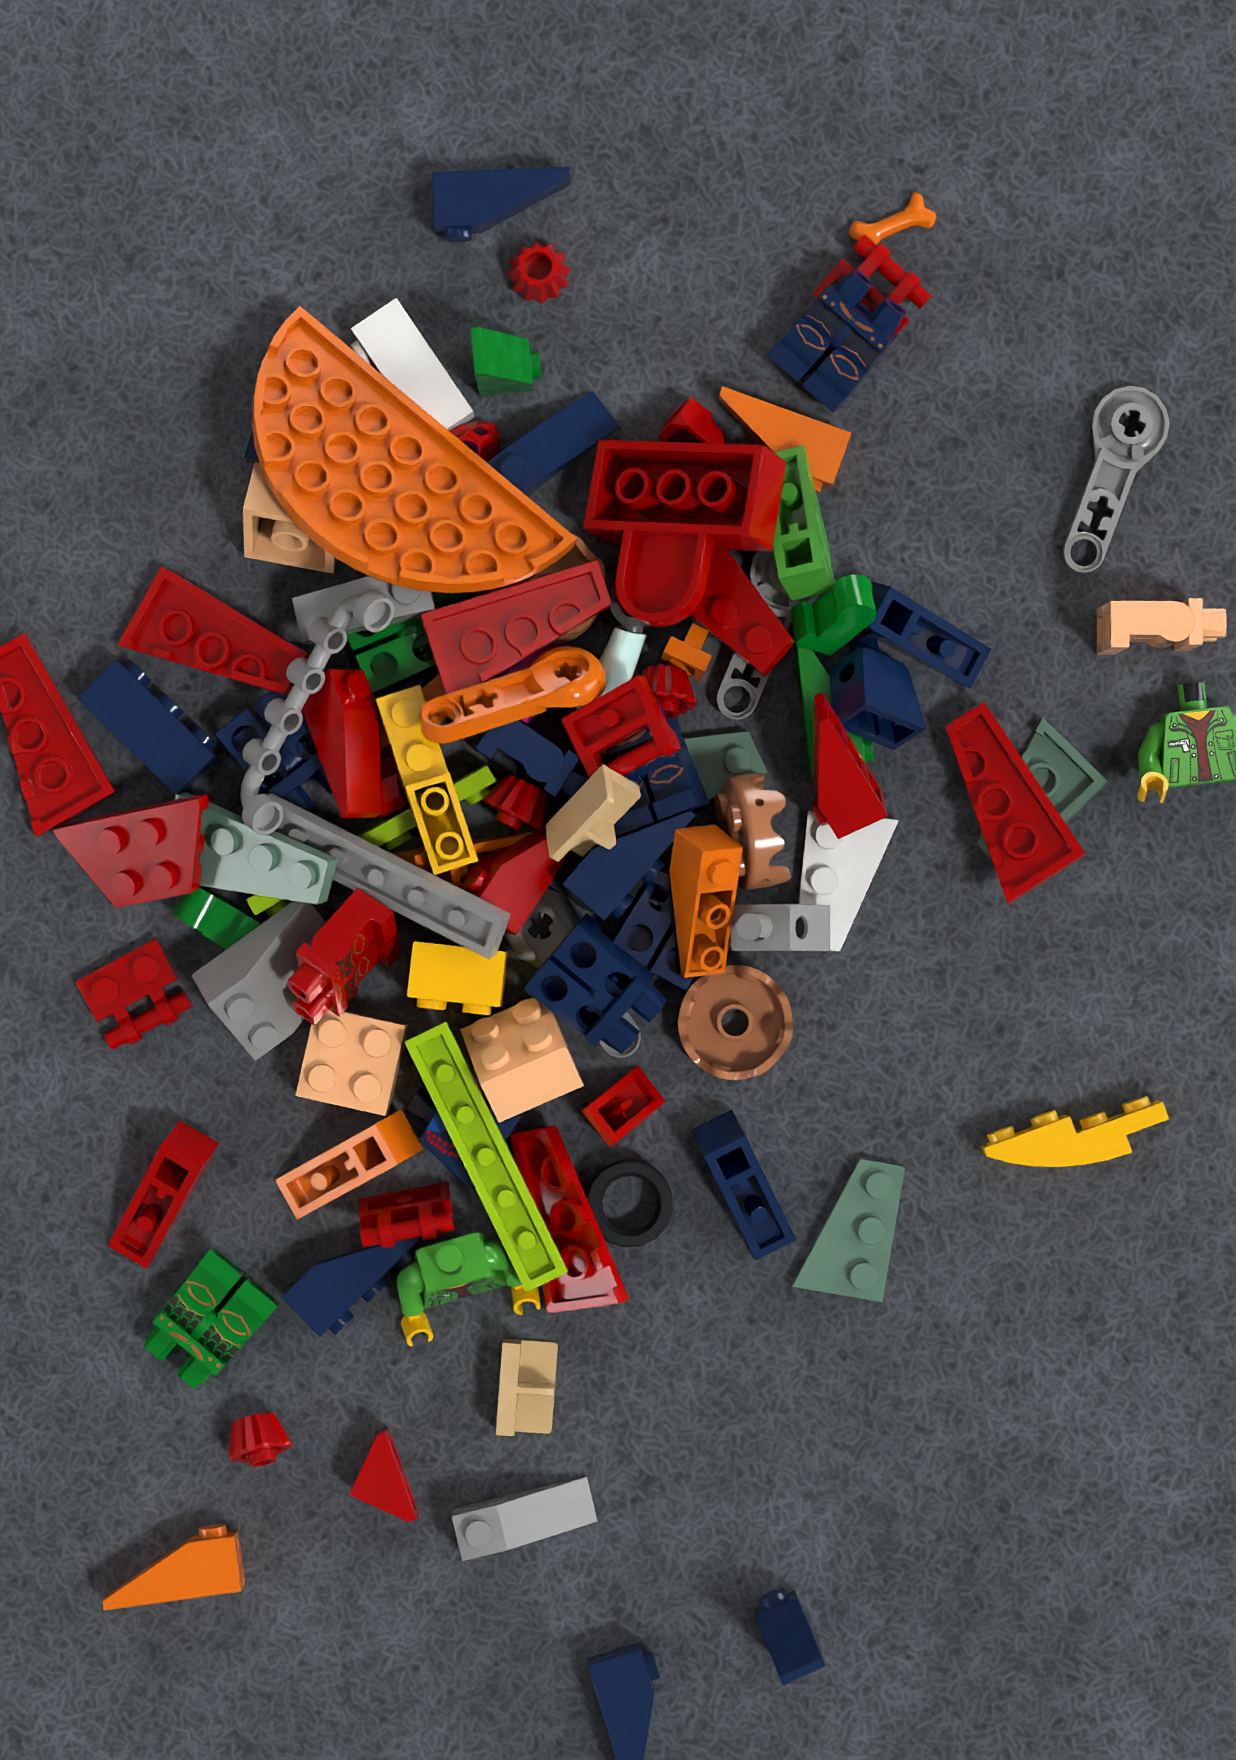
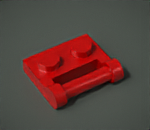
(616, 718)

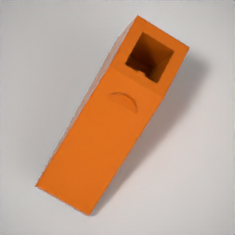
(703, 894)

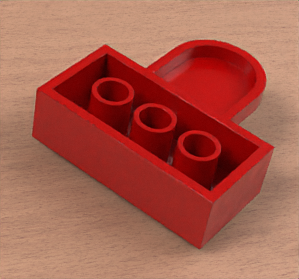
(672, 510)

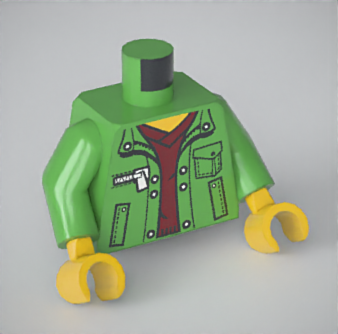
(1188, 745)
(454, 1272)

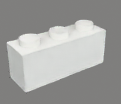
(404, 358)

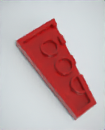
(50, 750)
(1014, 813)

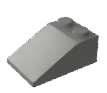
(250, 978)

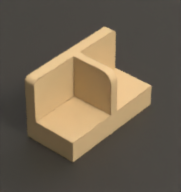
(591, 814)
(526, 1387)

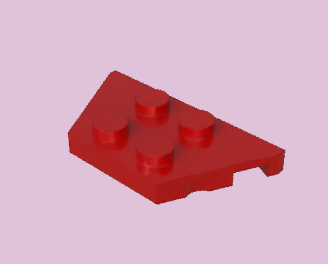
(141, 851)

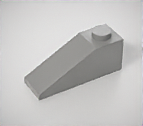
(407, 603)
(522, 1518)

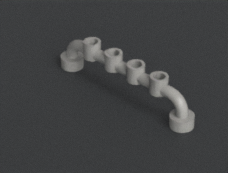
(369, 610)

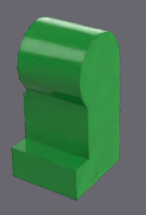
(835, 615)
(215, 917)

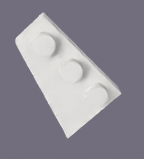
(840, 871)

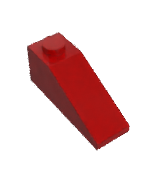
(346, 736)
(843, 783)
(515, 878)
(163, 1193)

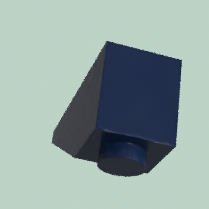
(481, 199)
(555, 444)
(925, 636)
(743, 1184)
(788, 1635)
(626, 1696)

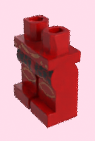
(342, 955)

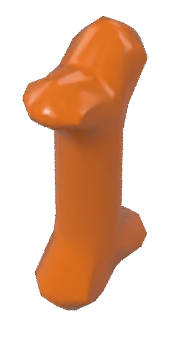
(913, 215)

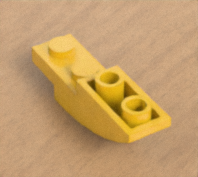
(426, 782)
(1056, 1143)

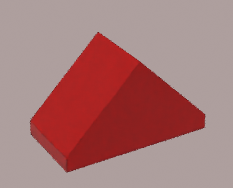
(623, 1106)
(384, 1480)

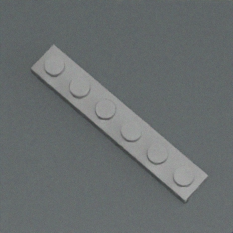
(399, 883)

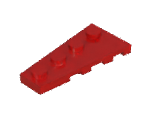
(740, 615)
(501, 628)
(205, 633)
(570, 1220)

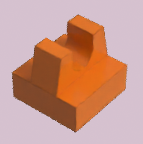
(688, 653)

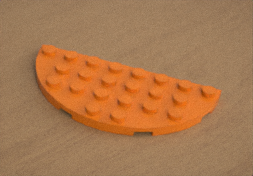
(384, 477)

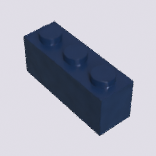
(149, 726)

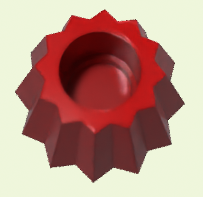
(538, 272)
(671, 688)
(517, 803)
(257, 1439)

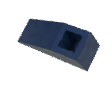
(609, 874)
(338, 1282)

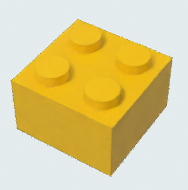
(456, 975)

